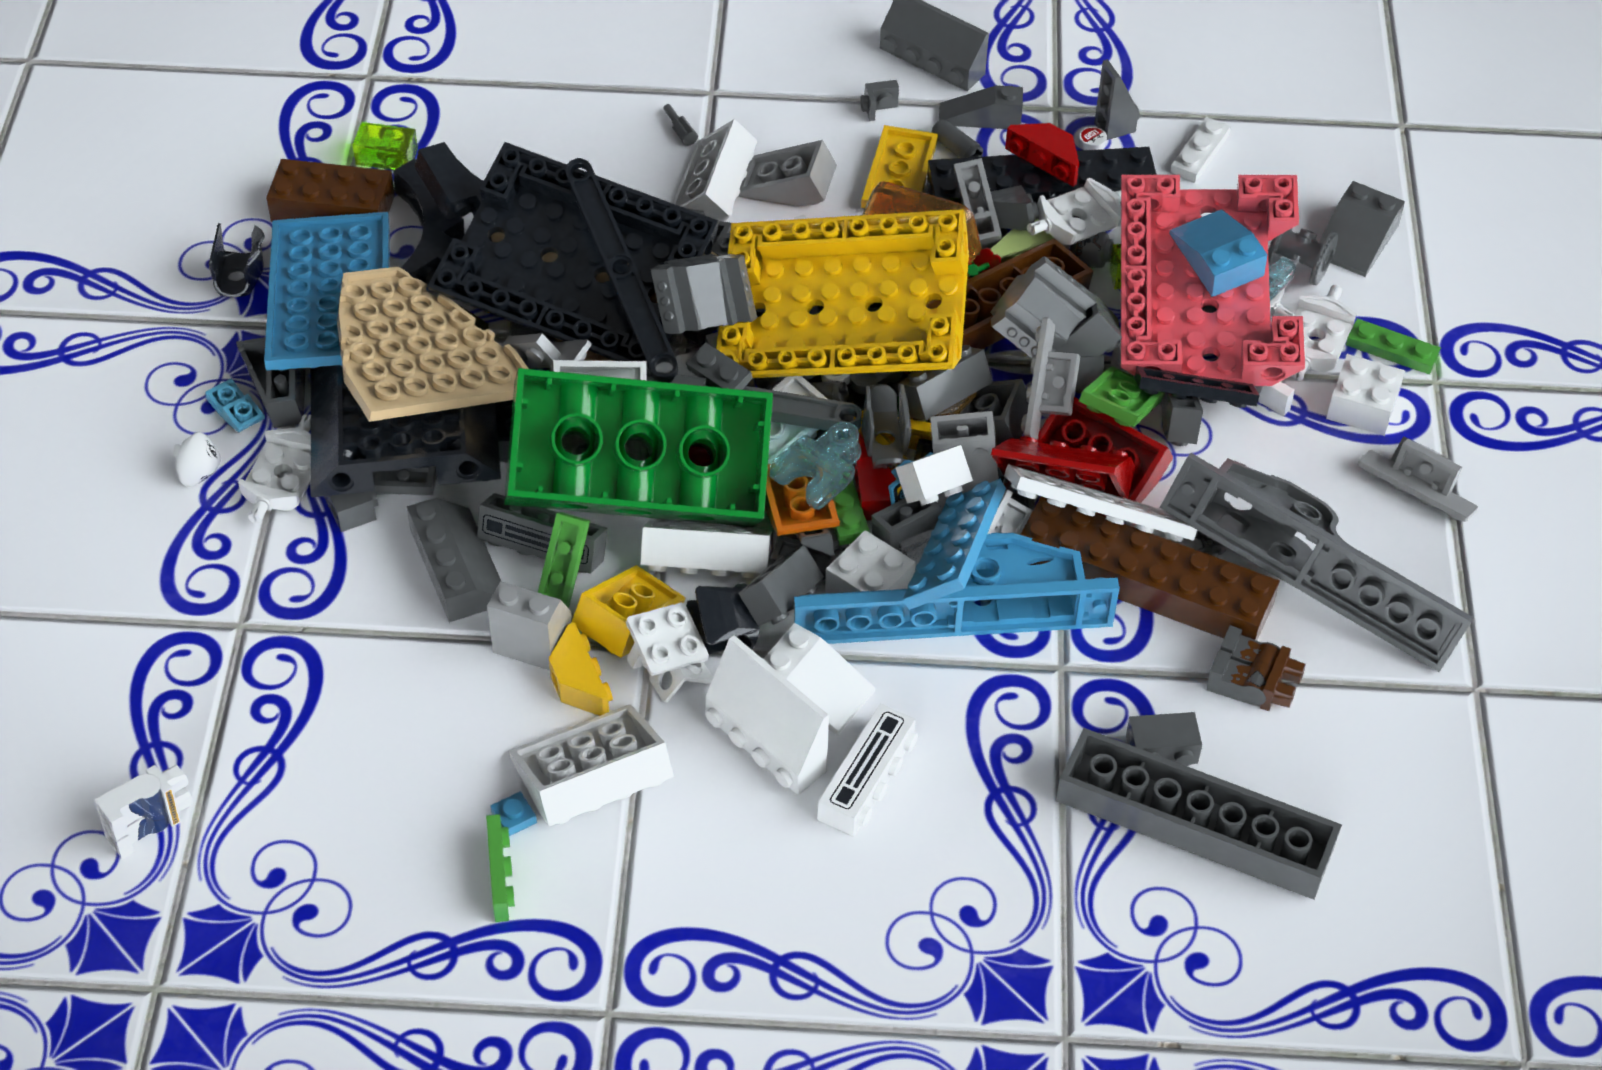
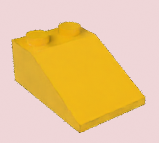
(606, 607)

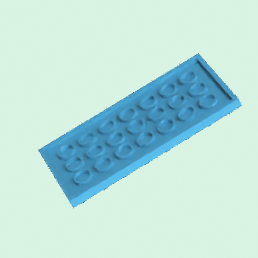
(307, 281)

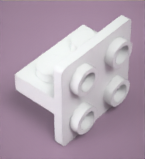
(665, 640)

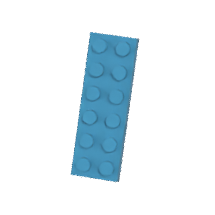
(954, 544)

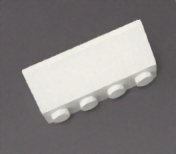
(716, 171)
(706, 547)

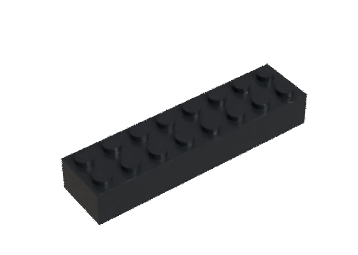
(1011, 171)

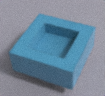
(514, 813)

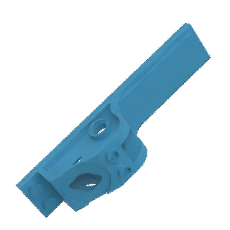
(1020, 597)

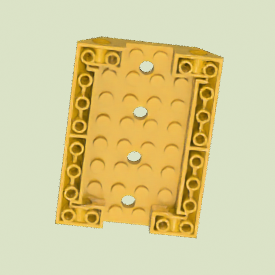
(845, 269)

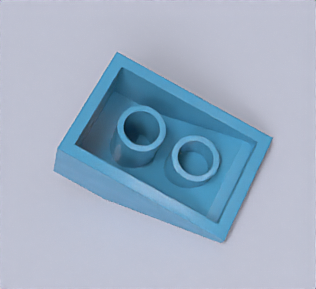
(1220, 251)

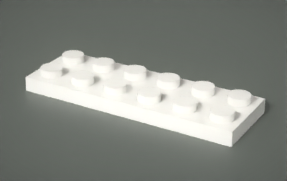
(1091, 501)

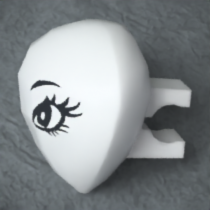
(196, 459)

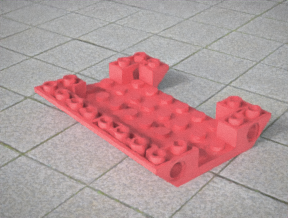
(1165, 297)

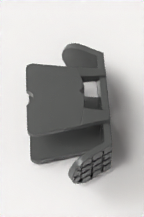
(882, 417)

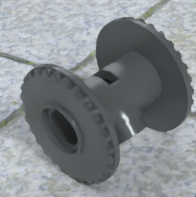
(1305, 245)

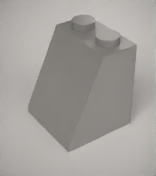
(526, 624)

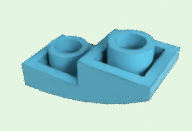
(234, 406)

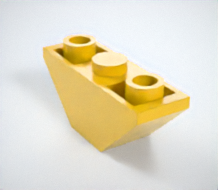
(577, 674)

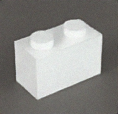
(933, 475)

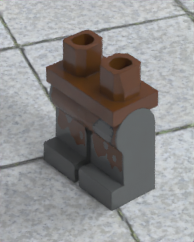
(1254, 671)

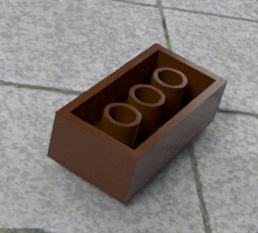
(326, 189)

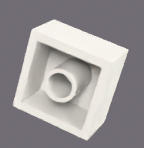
(1365, 394)
(869, 566)

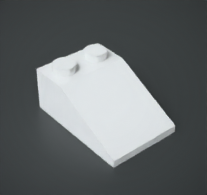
(820, 675)

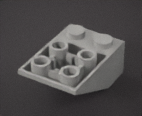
(977, 438)

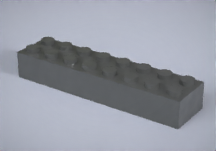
(1198, 813)

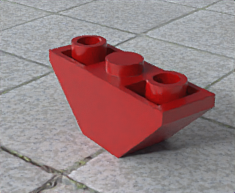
(1045, 148)

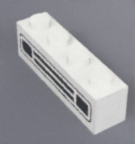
(866, 770)

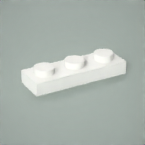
(1200, 149)

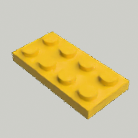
(901, 159)

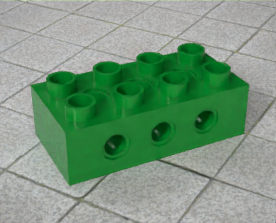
(664, 417)

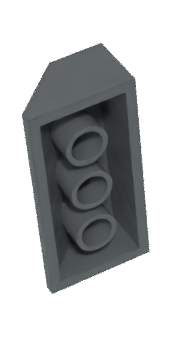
(935, 42)
(453, 556)

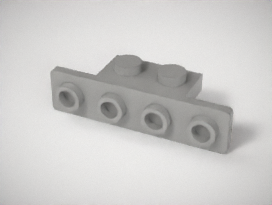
(539, 352)
(1052, 381)
(1422, 475)

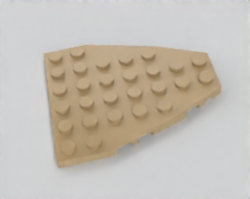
(416, 350)

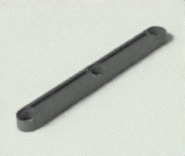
(803, 409)

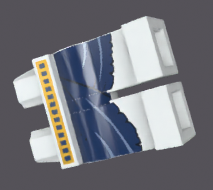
(143, 807)

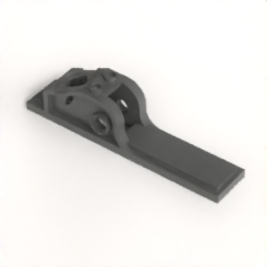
(1331, 572)

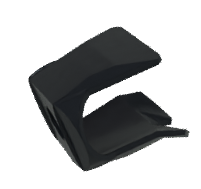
(224, 263)
(720, 615)

